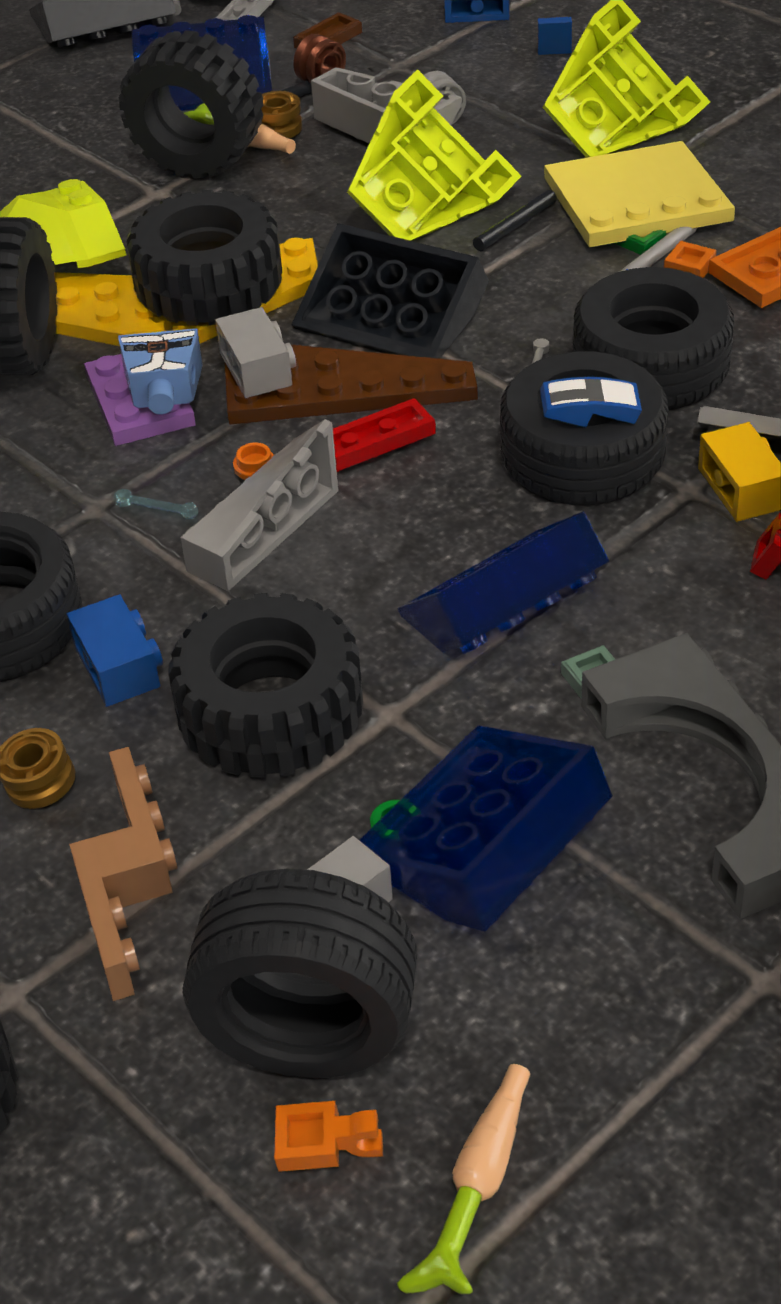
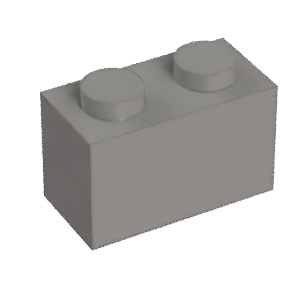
(255, 352)

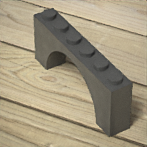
(684, 693)

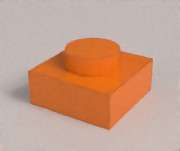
(690, 258)

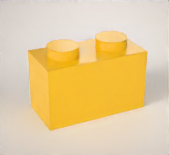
(741, 470)

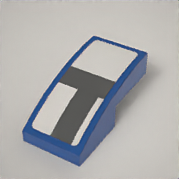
(579, 398)

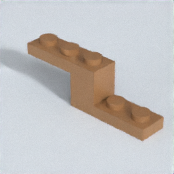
(124, 870)

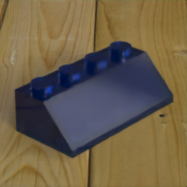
(507, 584)

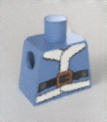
(161, 368)

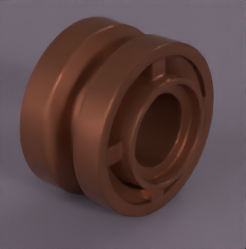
(317, 56)

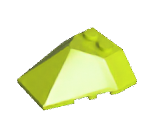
(615, 90)
(422, 170)
(74, 222)

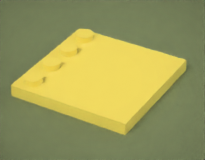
(637, 193)

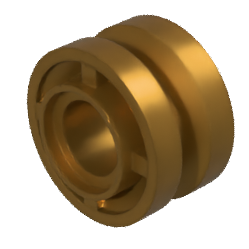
(282, 113)
(35, 768)

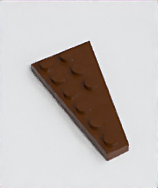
(353, 381)

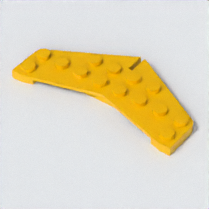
(107, 305)

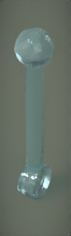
(124, 498)

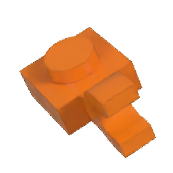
(314, 1133)

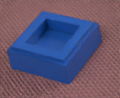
(554, 35)

